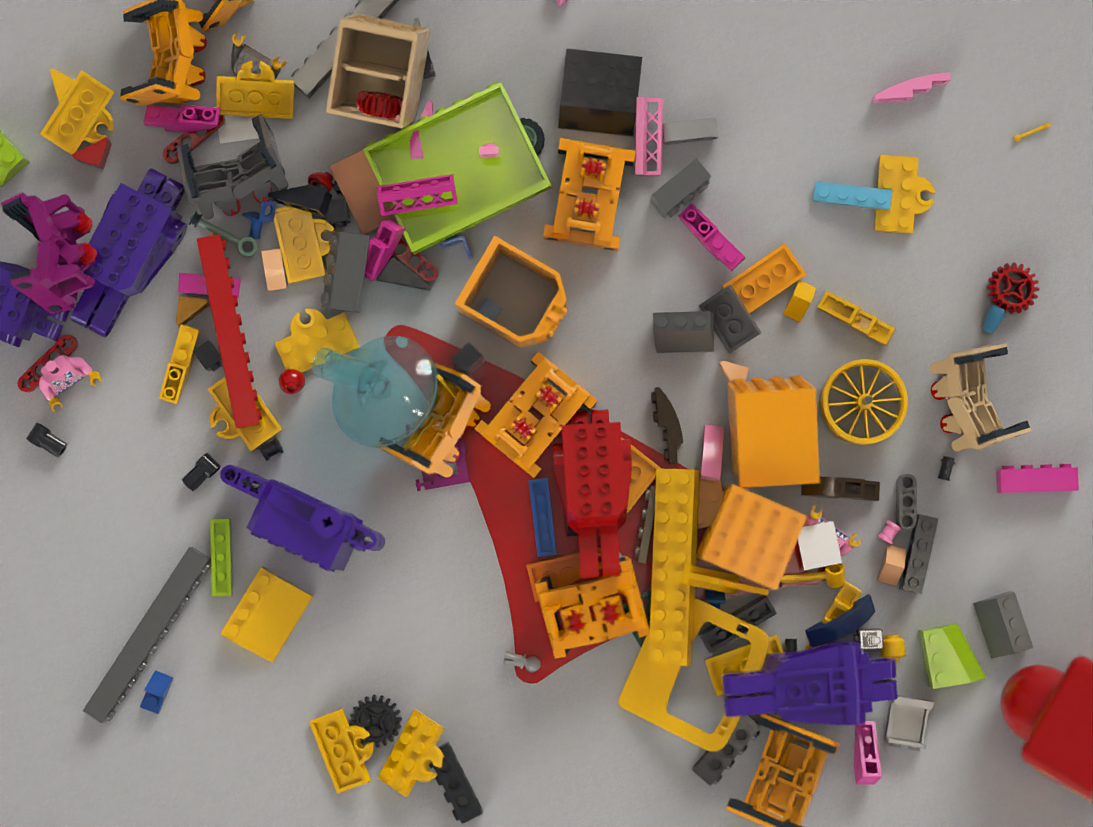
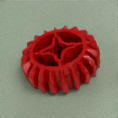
(379, 104)
(1008, 283)

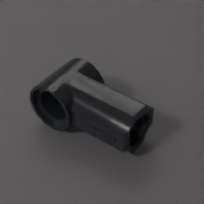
(42, 437)
(204, 469)

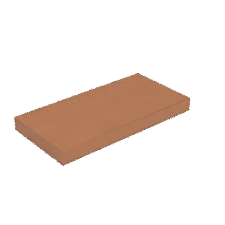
(359, 189)

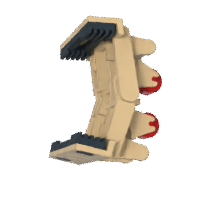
(969, 401)

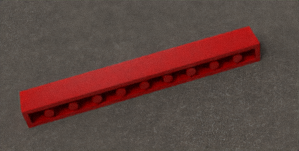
(228, 331)

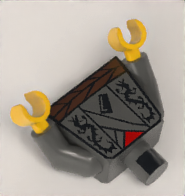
(243, 54)

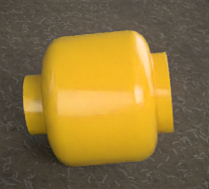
(893, 647)

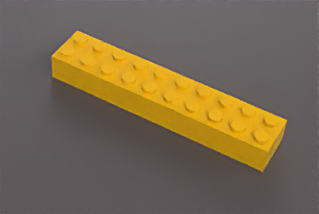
(673, 548)

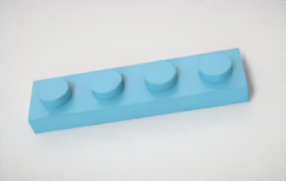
(852, 195)

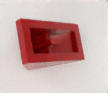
(95, 154)

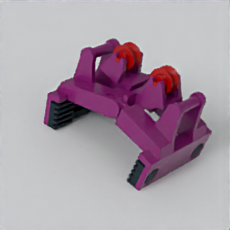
(56, 246)

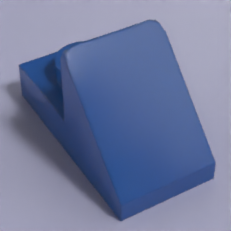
(156, 692)

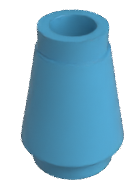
(993, 318)

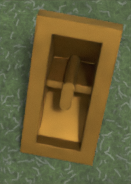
(189, 308)

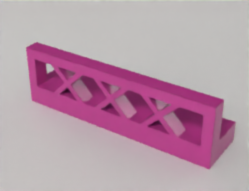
(416, 190)

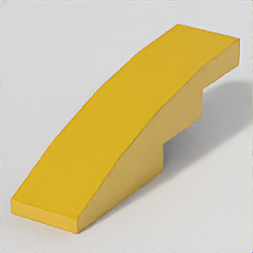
(856, 318)
(842, 603)

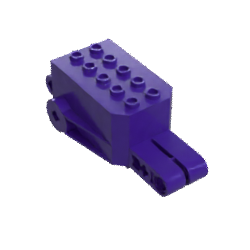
(132, 246)
(21, 315)
(302, 522)
(813, 685)

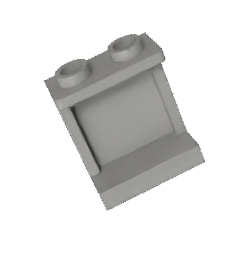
(908, 722)

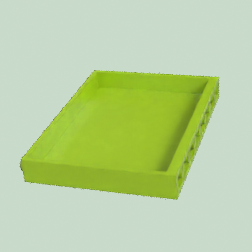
(452, 146)

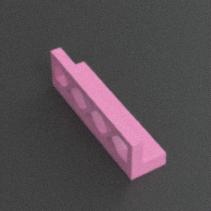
(642, 136)

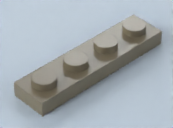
(645, 532)

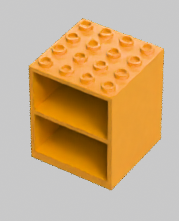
(773, 431)
(751, 536)

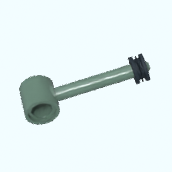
(197, 220)

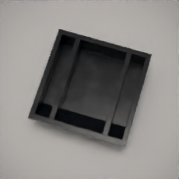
(599, 92)

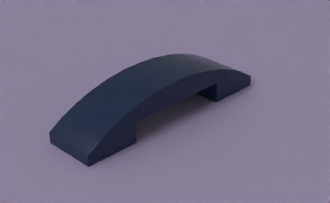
(842, 625)

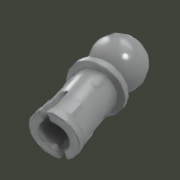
(532, 663)

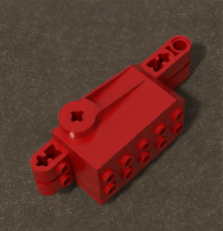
(594, 487)

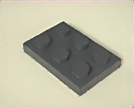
(731, 319)

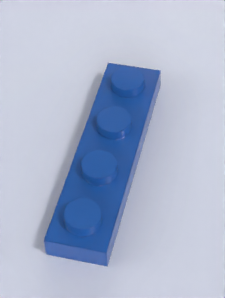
(542, 517)

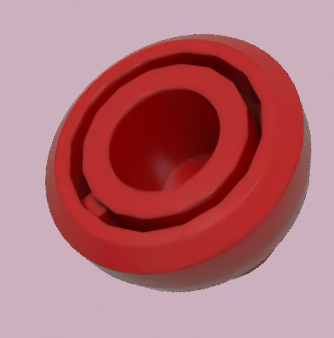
(321, 178)
(291, 381)

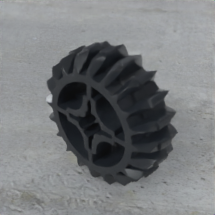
(370, 713)

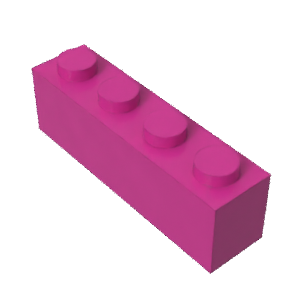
(1037, 480)

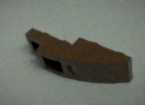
(666, 416)
(842, 488)

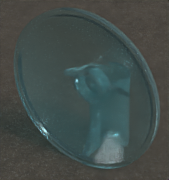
(380, 389)

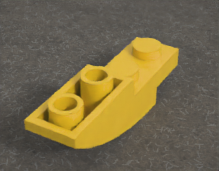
(180, 364)

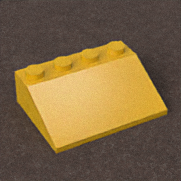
(266, 614)

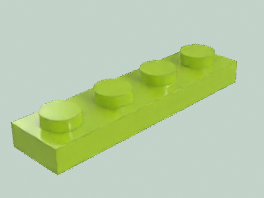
(221, 557)

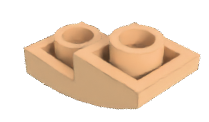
(274, 269)

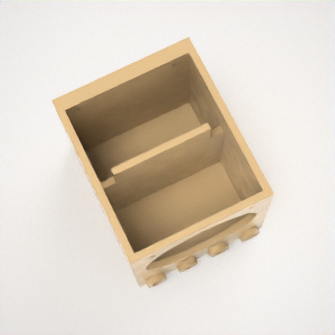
(378, 58)

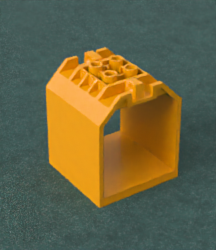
(554, 313)

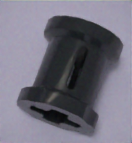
(271, 449)

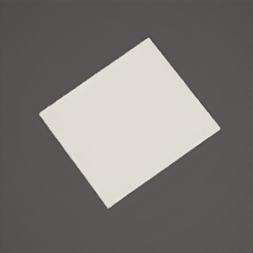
(237, 129)
(819, 545)

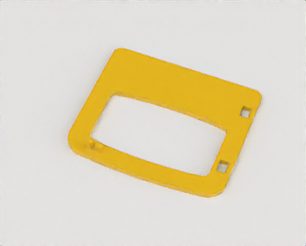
(651, 685)

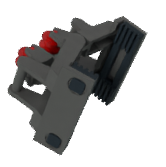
(235, 178)

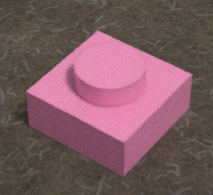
(489, 150)

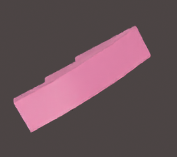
(905, 90)

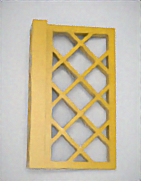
(717, 580)

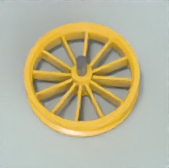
(863, 401)

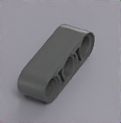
(911, 493)

